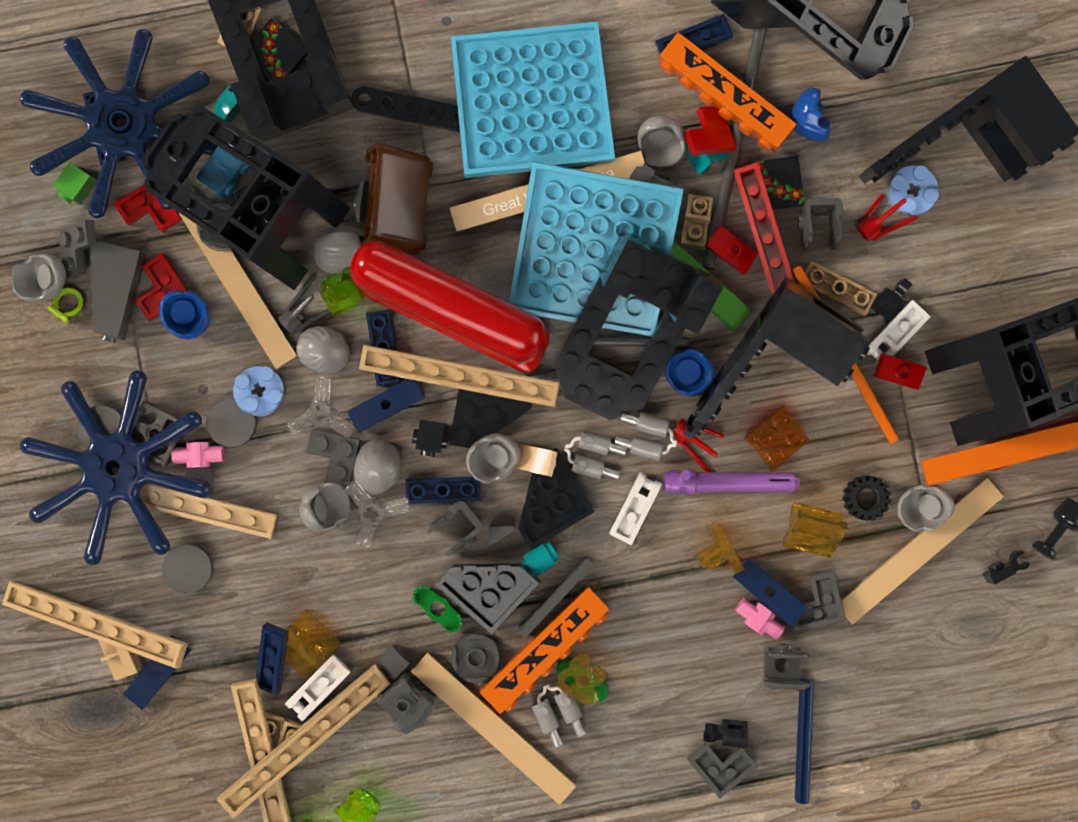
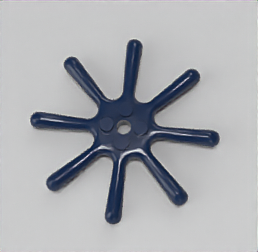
(105, 110)
(98, 473)

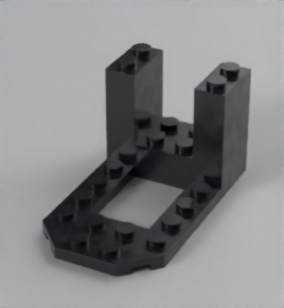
(870, 55)
(290, 100)
(1009, 118)
(266, 207)
(657, 278)
(800, 327)
(1012, 374)

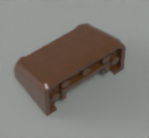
(397, 198)

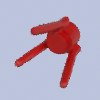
(870, 227)
(680, 438)

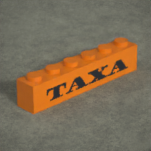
(726, 93)
(544, 649)

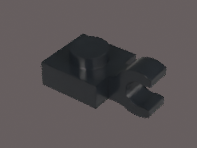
(890, 302)
(1000, 571)
(731, 732)

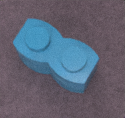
(222, 173)

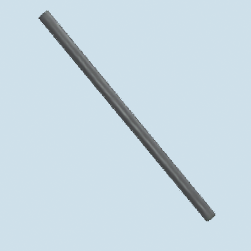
(732, 158)

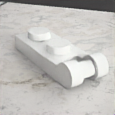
(899, 330)
(635, 509)
(318, 686)

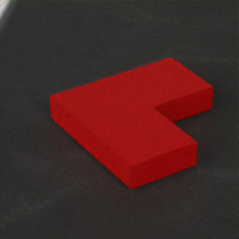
(713, 136)
(140, 203)
(164, 279)

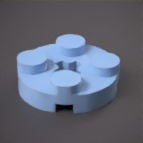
(918, 177)
(246, 383)

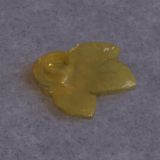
(586, 679)

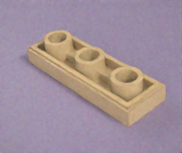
(852, 294)

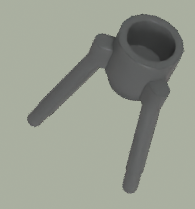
(293, 317)

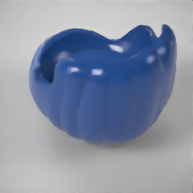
(808, 116)
(184, 314)
(690, 372)

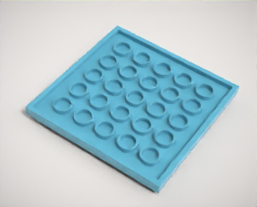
(532, 99)
(570, 233)

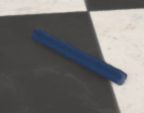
(804, 743)

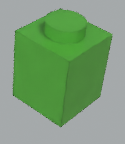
(74, 184)

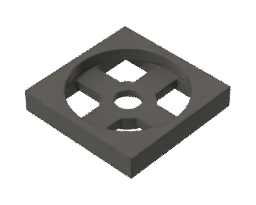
(159, 423)

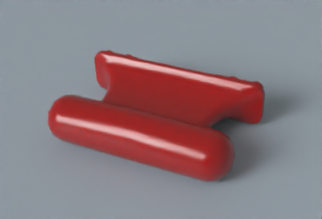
(449, 305)

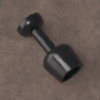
(1067, 517)

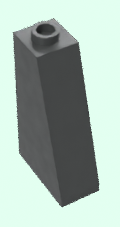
(115, 284)

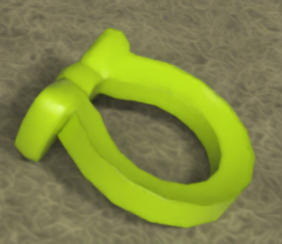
(65, 316)

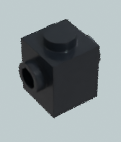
(430, 437)

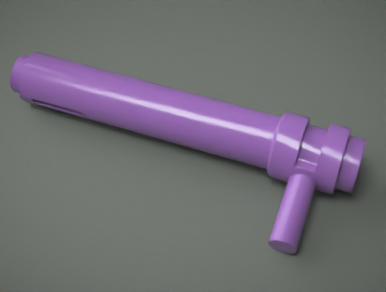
(691, 482)

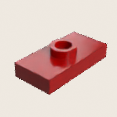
(731, 249)
(899, 371)

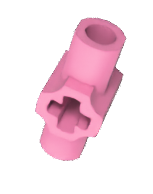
(198, 454)
(760, 618)

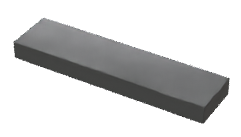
(555, 597)

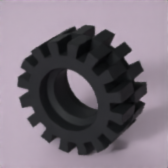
(881, 502)

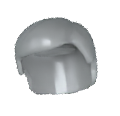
(661, 141)
(336, 248)
(39, 278)
(323, 350)
(493, 458)
(377, 466)
(324, 506)
(925, 507)

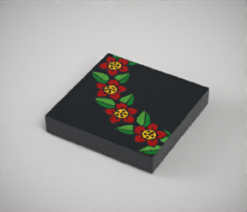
(277, 51)
(782, 181)

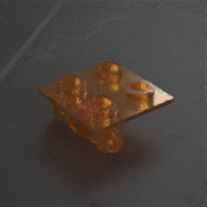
(777, 438)

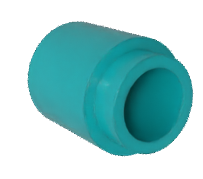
(540, 558)

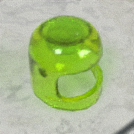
(340, 293)
(359, 806)

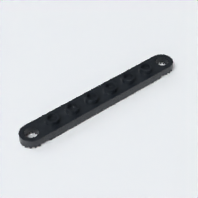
(408, 109)

